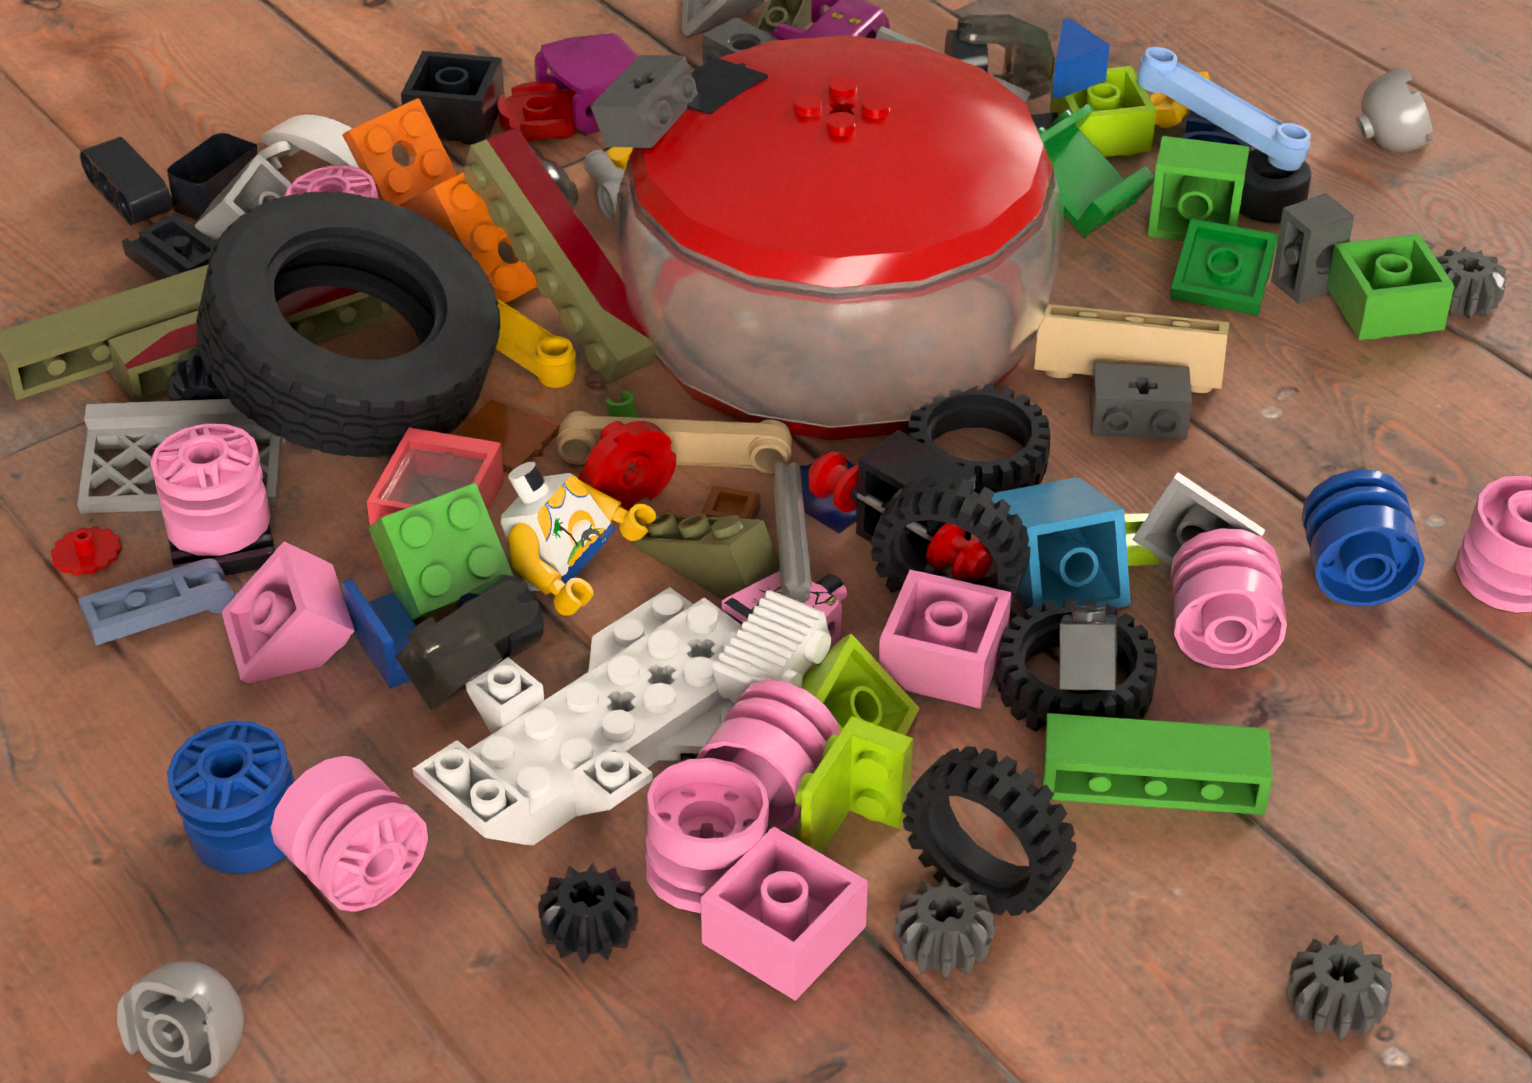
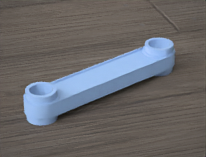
(1282, 142)

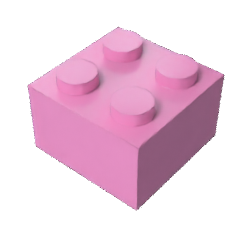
(945, 637)
(784, 912)

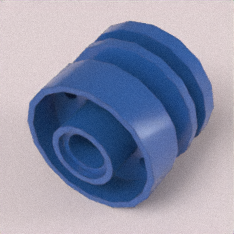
(1362, 538)
(228, 793)

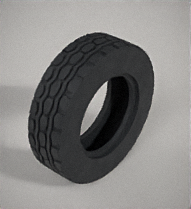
(332, 398)

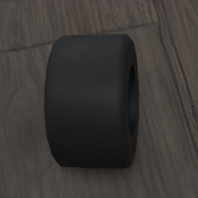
(1271, 189)

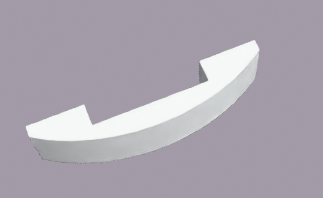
(315, 135)

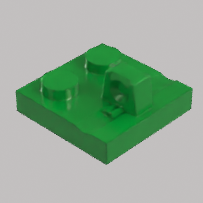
(1224, 266)

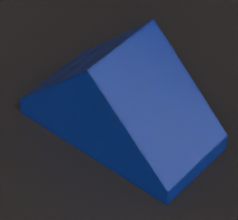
(1079, 60)

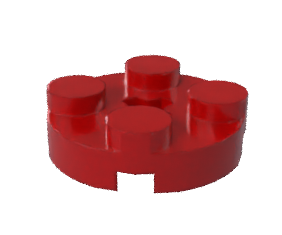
(538, 111)
(622, 446)

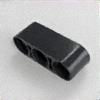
(126, 180)

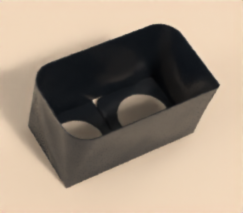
(206, 171)

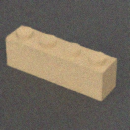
(1079, 337)

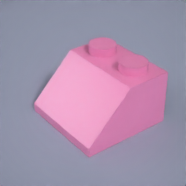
(287, 616)

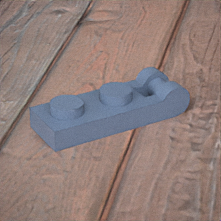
(156, 600)

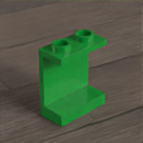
(1086, 181)

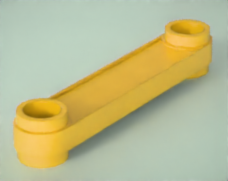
(536, 348)

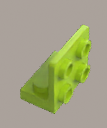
(859, 772)

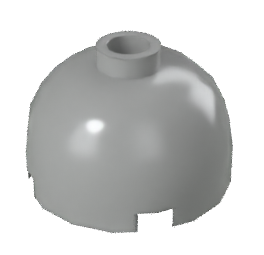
(1395, 114)
(182, 1022)

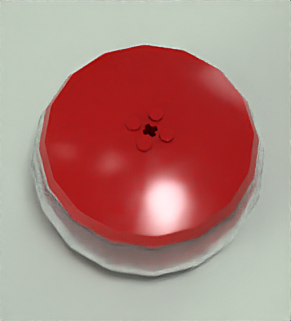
(843, 237)

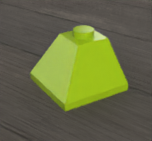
(859, 687)

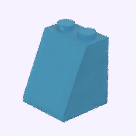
(1074, 544)

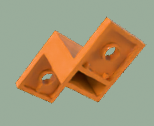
(435, 190)

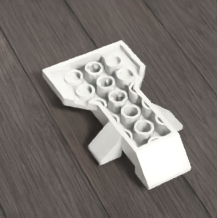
(593, 740)

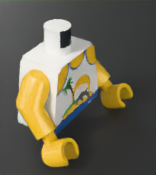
(559, 529)

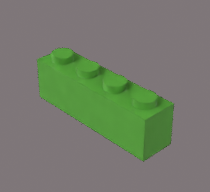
(1157, 763)

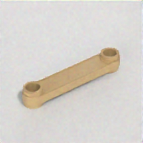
(693, 441)

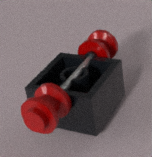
(875, 482)

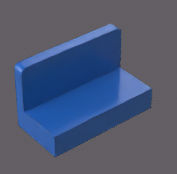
(380, 630)

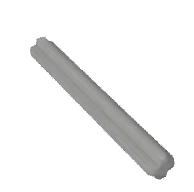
(791, 532)

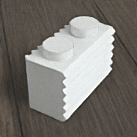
(773, 644)

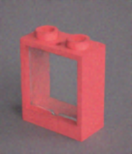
(434, 465)

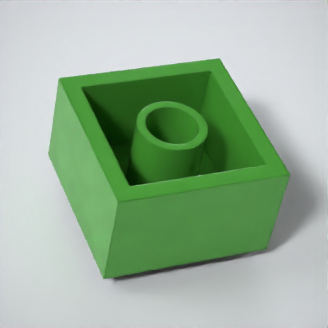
(1196, 182)
(1390, 286)
(439, 550)

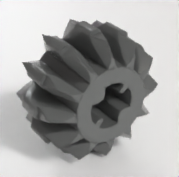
(1476, 281)
(944, 928)
(1339, 987)

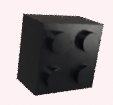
(457, 93)

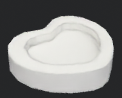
(275, 152)

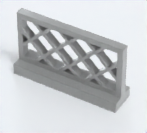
(145, 426)

